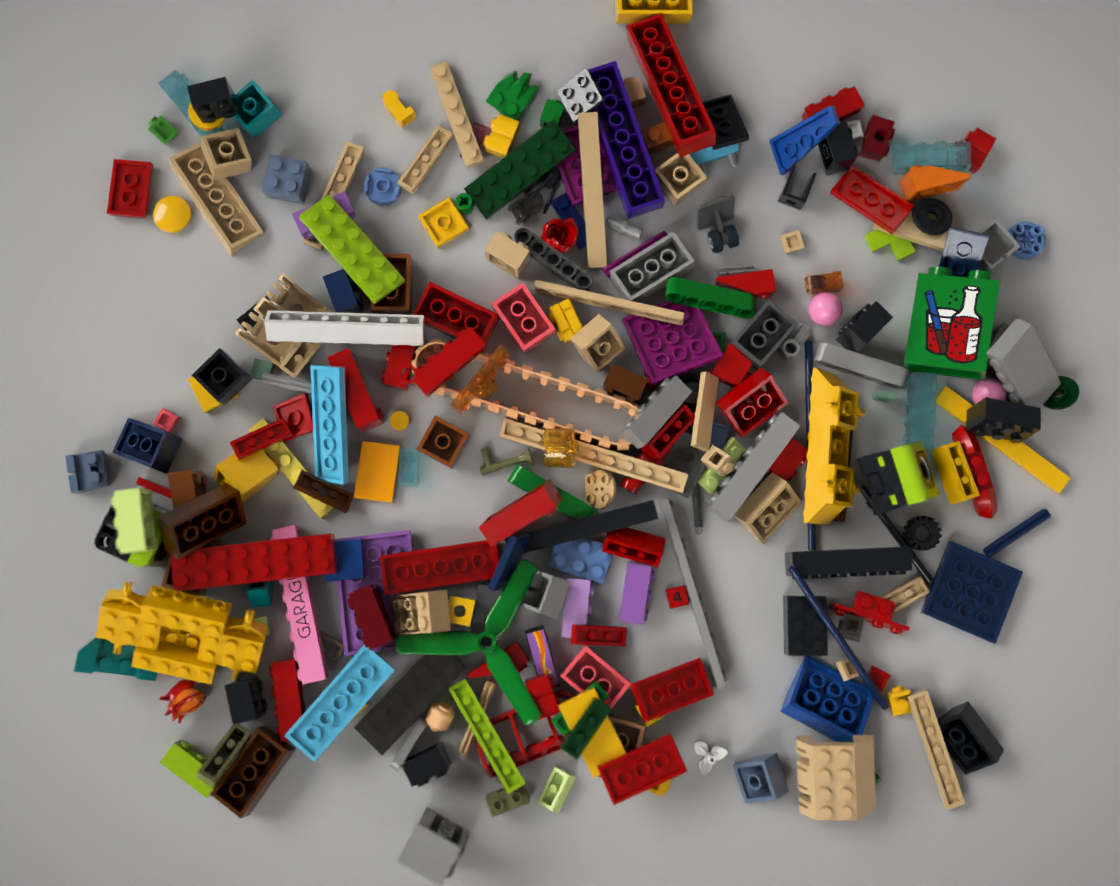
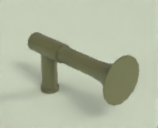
(492, 467)

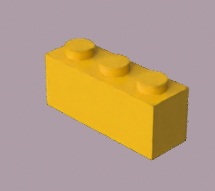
(954, 473)

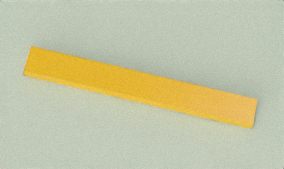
(1017, 452)

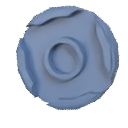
(382, 186)

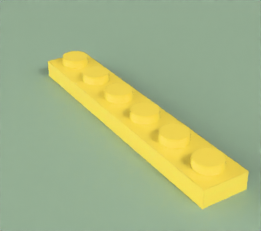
(291, 468)

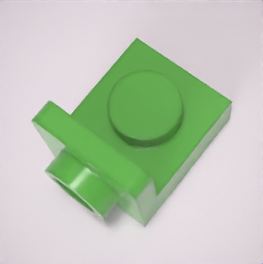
(162, 129)

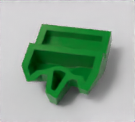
(513, 95)

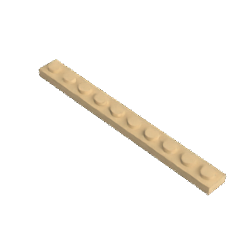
(601, 457)

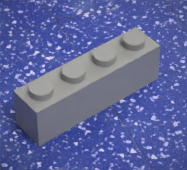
(656, 411)

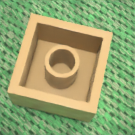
(226, 153)
(680, 177)
(508, 254)
(598, 343)

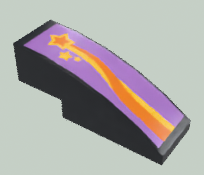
(541, 652)

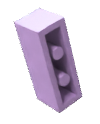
(576, 605)

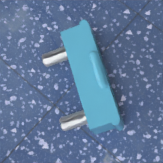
(708, 155)

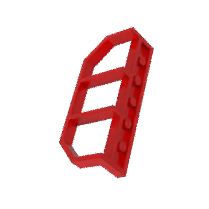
(533, 751)

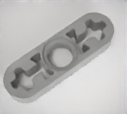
(408, 744)

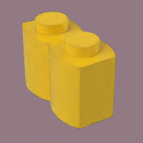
(502, 136)

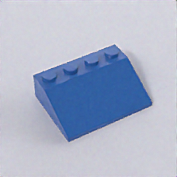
(827, 702)

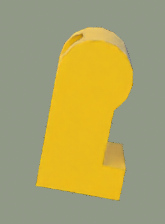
(401, 114)

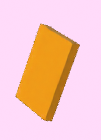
(377, 472)

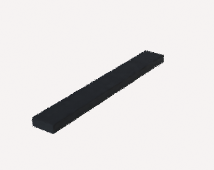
(591, 525)

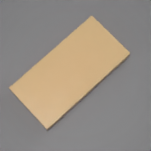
(910, 232)

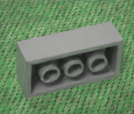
(651, 268)

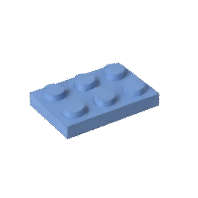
(582, 559)

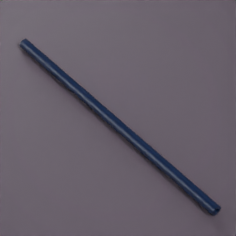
(808, 389)

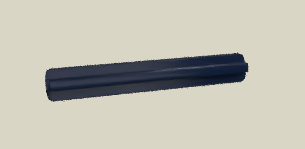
(1016, 533)

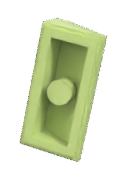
(556, 789)

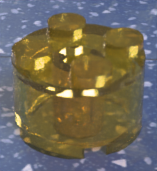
(559, 448)

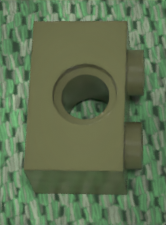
(501, 802)

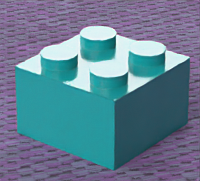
(255, 109)

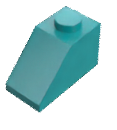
(260, 593)

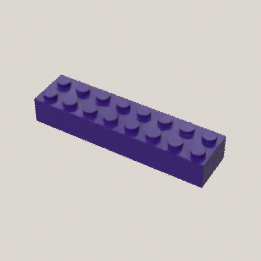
(625, 145)

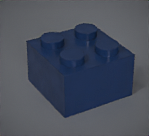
(343, 293)

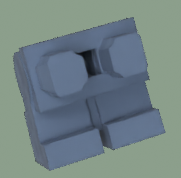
(89, 471)

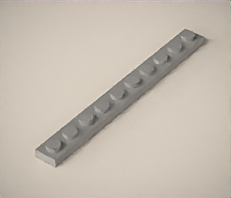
(695, 600)

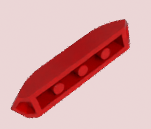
(986, 503)

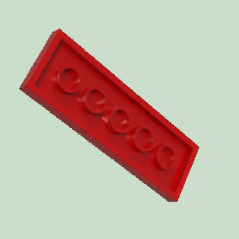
(438, 566)

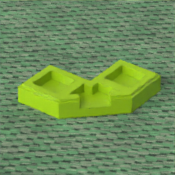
(900, 247)

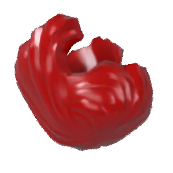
(560, 234)

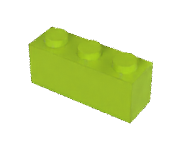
(185, 764)

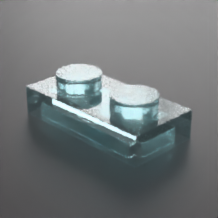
(408, 467)

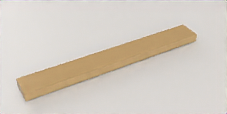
(592, 189)
(609, 302)

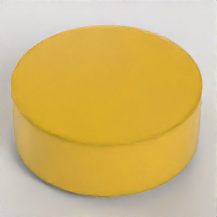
(399, 420)

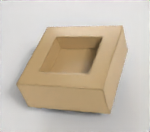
(792, 242)
(847, 670)

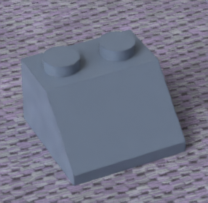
(761, 778)

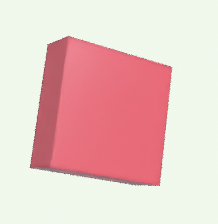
(166, 420)

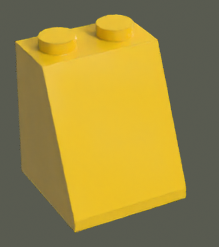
(246, 474)

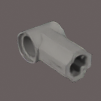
(795, 340)

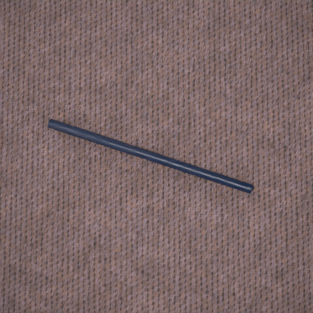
(838, 637)

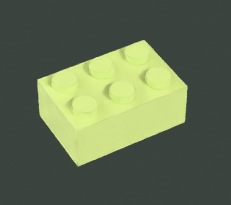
(134, 520)

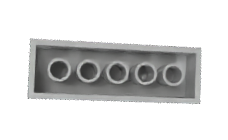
(752, 468)

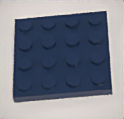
(972, 592)

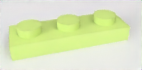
(711, 480)

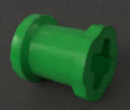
(465, 198)

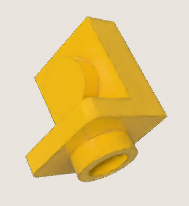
(898, 700)

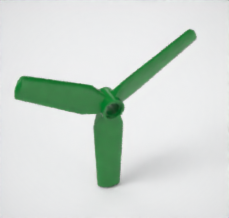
(496, 624)

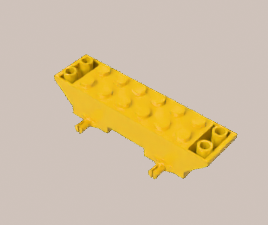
(828, 477)

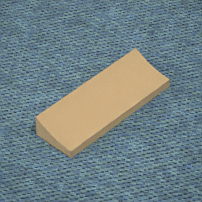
(215, 200)

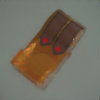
(824, 283)

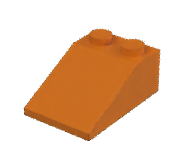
(930, 181)

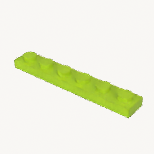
(487, 736)

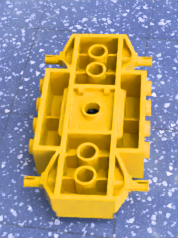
(181, 633)

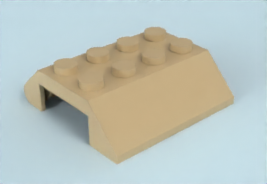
(285, 354)
(836, 778)

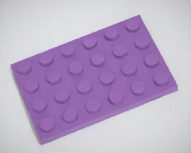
(373, 547)

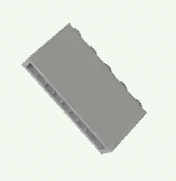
(1023, 365)

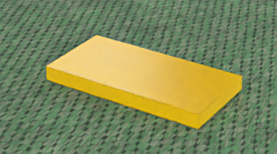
(604, 744)

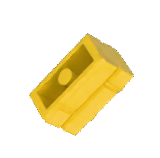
(565, 319)

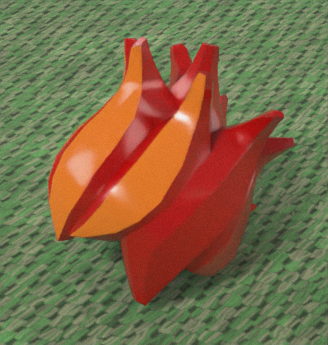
(183, 699)

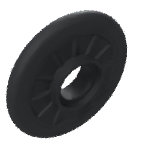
(930, 226)

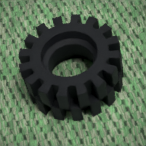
(932, 527)

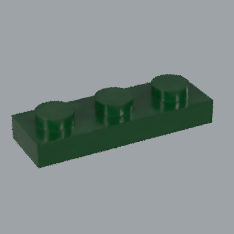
(585, 728)

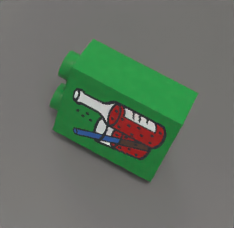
(952, 323)

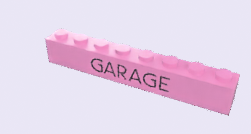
(303, 621)

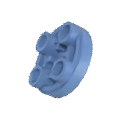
(1030, 239)

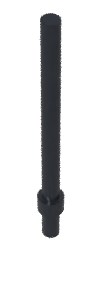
(898, 537)

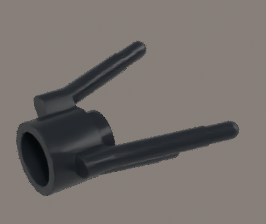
(549, 181)

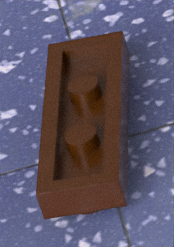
(323, 491)

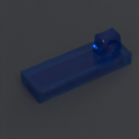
(564, 210)

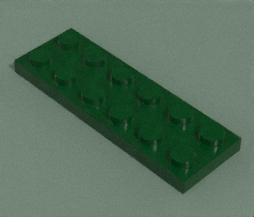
(520, 169)

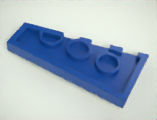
(802, 138)

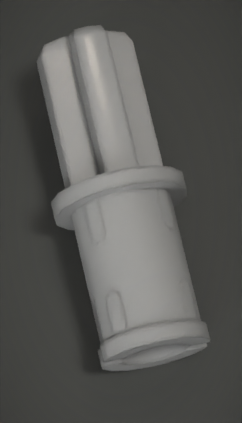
(623, 227)

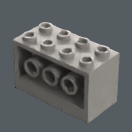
(434, 847)

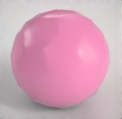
(825, 309)
(989, 388)

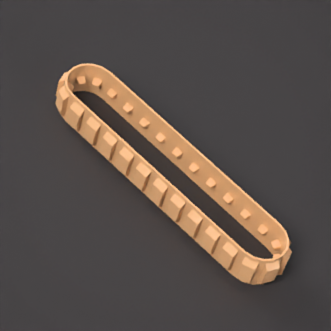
(545, 377)

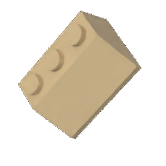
(768, 507)

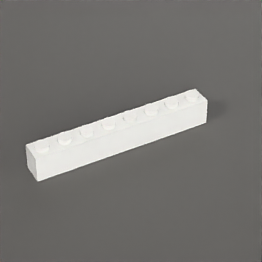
(344, 328)

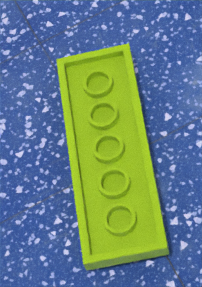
(351, 249)

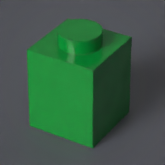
(552, 110)

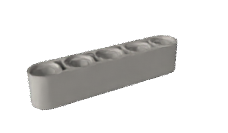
(861, 366)

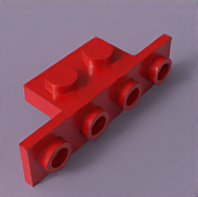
(873, 610)

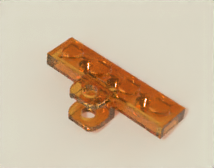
(482, 382)

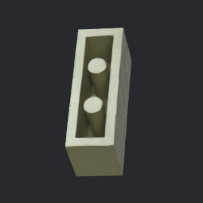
(223, 755)

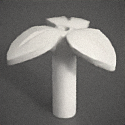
(706, 763)

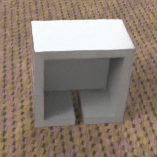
(999, 245)
(551, 595)

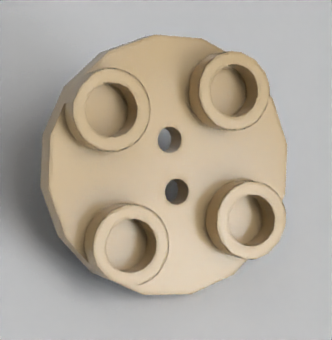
(599, 480)

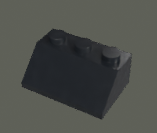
(969, 739)

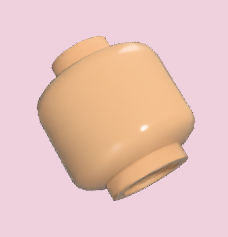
(440, 716)

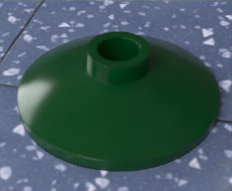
(1070, 393)

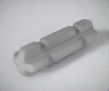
(732, 270)

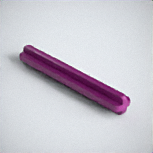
(606, 270)

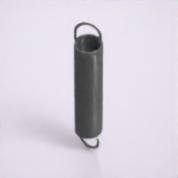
(697, 509)

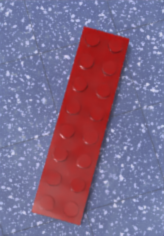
(671, 85)
(255, 562)

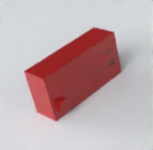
(453, 313)
(358, 395)
(521, 513)

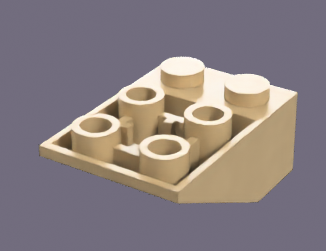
(421, 612)

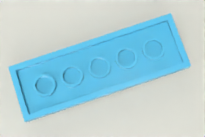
(329, 423)
(339, 702)

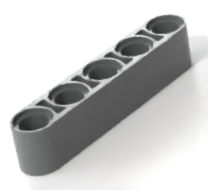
(560, 266)

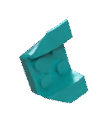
(99, 657)

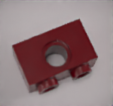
(870, 147)

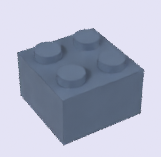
(286, 179)

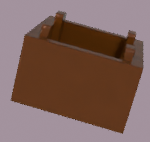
(624, 383)

